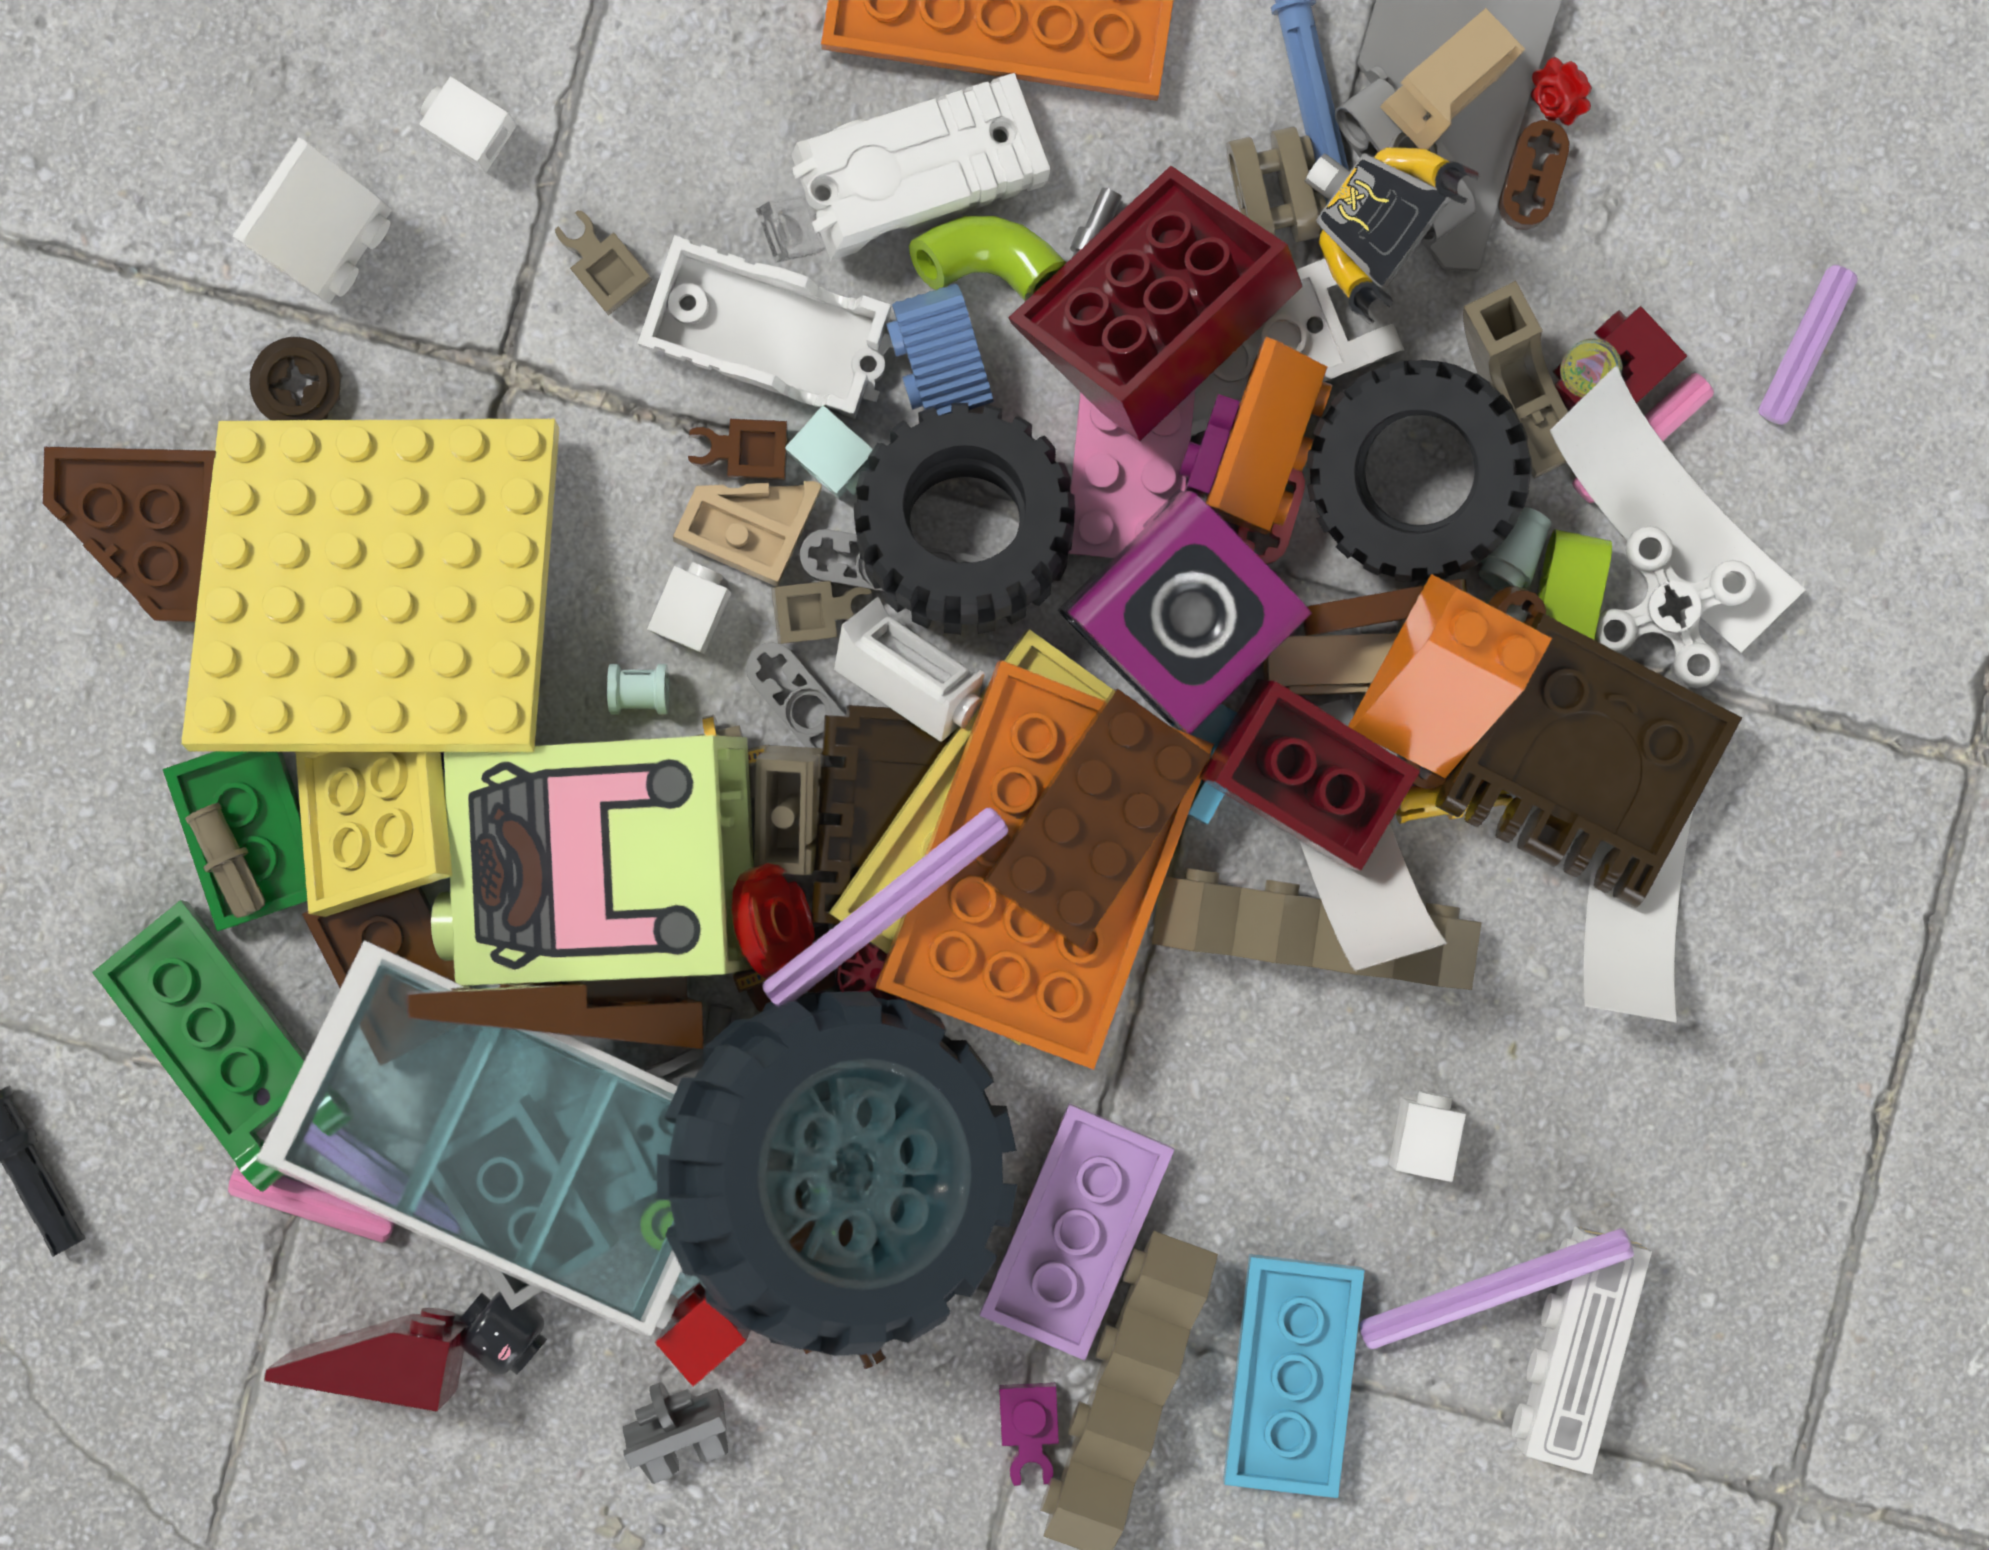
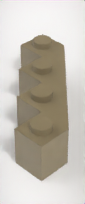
(1295, 930)
(1127, 1399)

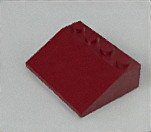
(1158, 301)

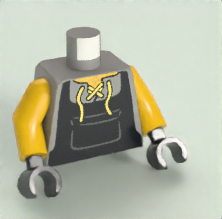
(1380, 215)

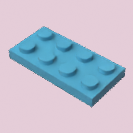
(1293, 1376)

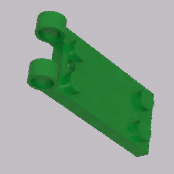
(206, 1030)

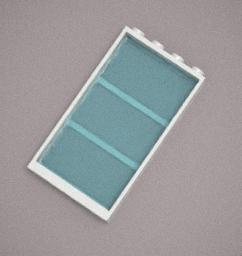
(488, 1143)

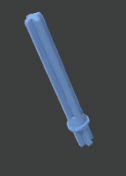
(1310, 78)

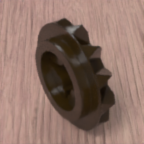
(274, 367)

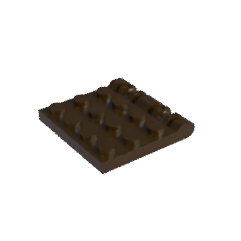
(1598, 753)

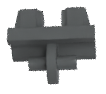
(672, 1425)

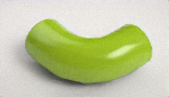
(984, 246)

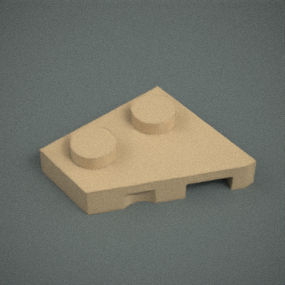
(748, 525)

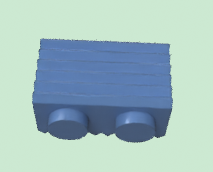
(940, 350)

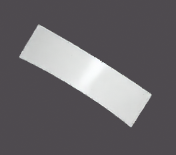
(1644, 486)
(1376, 908)
(1633, 949)

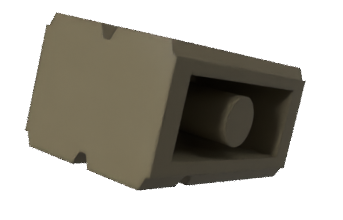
(788, 807)

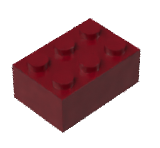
(1309, 774)

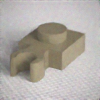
(606, 267)
(810, 610)

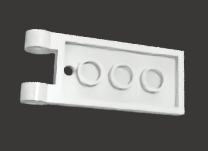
(1290, 328)

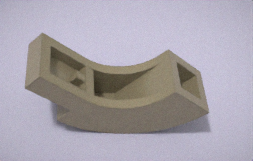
(1509, 354)

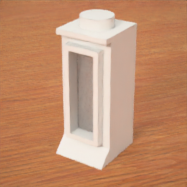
(907, 672)

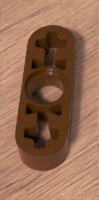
(1365, 610)

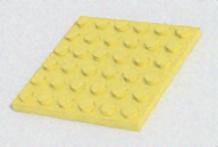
(373, 586)

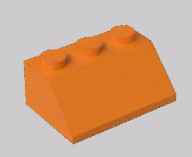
(1268, 437)

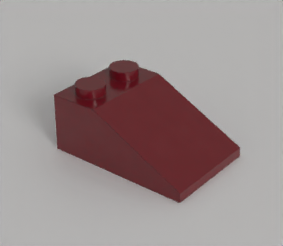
(395, 1362)

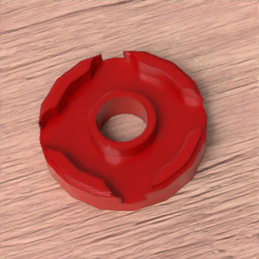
(770, 918)

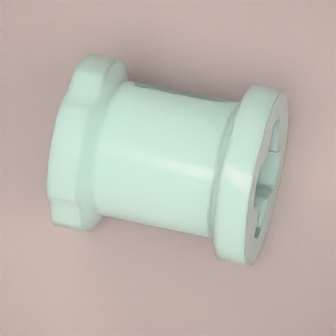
(638, 689)

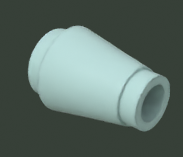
(1518, 554)

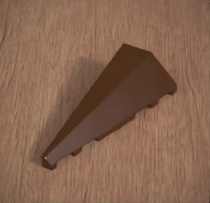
(615, 1009)

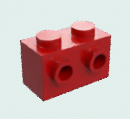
(698, 1336)

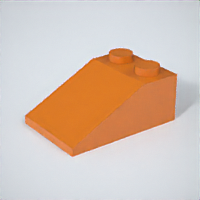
(1447, 677)

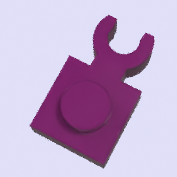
(1203, 460)
(1029, 1421)

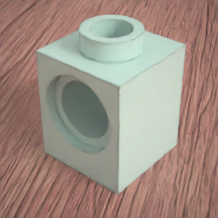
(830, 452)

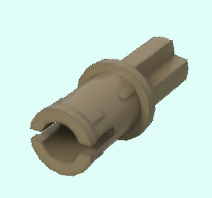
(226, 860)

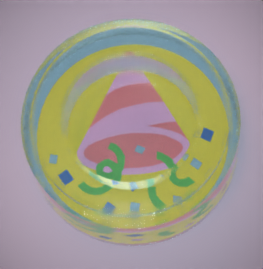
(1587, 365)

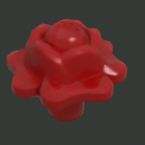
(1561, 91)

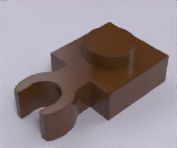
(752, 449)

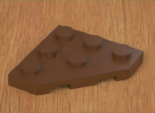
(137, 517)

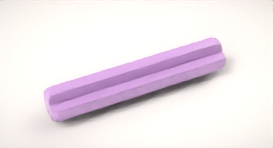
(1808, 344)

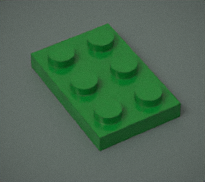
(262, 815)

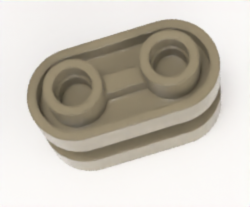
(1291, 160)

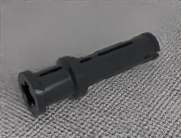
(33, 1181)

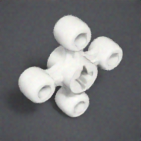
(1699, 597)

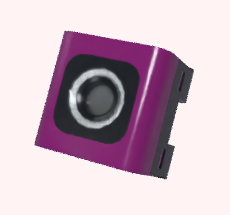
(1185, 611)

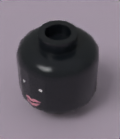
(501, 1336)

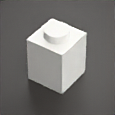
(466, 123)
(690, 607)
(1427, 1137)

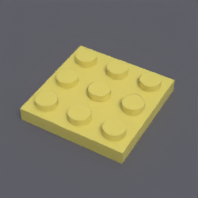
(370, 825)

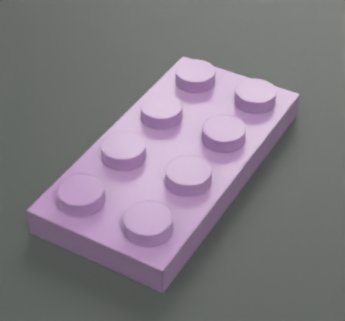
(1076, 1231)

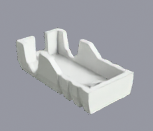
(920, 164)
(768, 328)

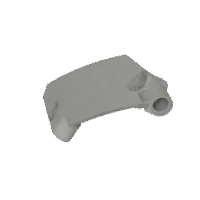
(1479, 136)

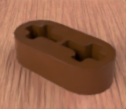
(1546, 178)

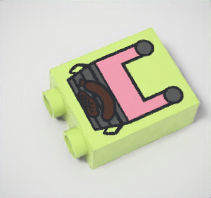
(595, 860)

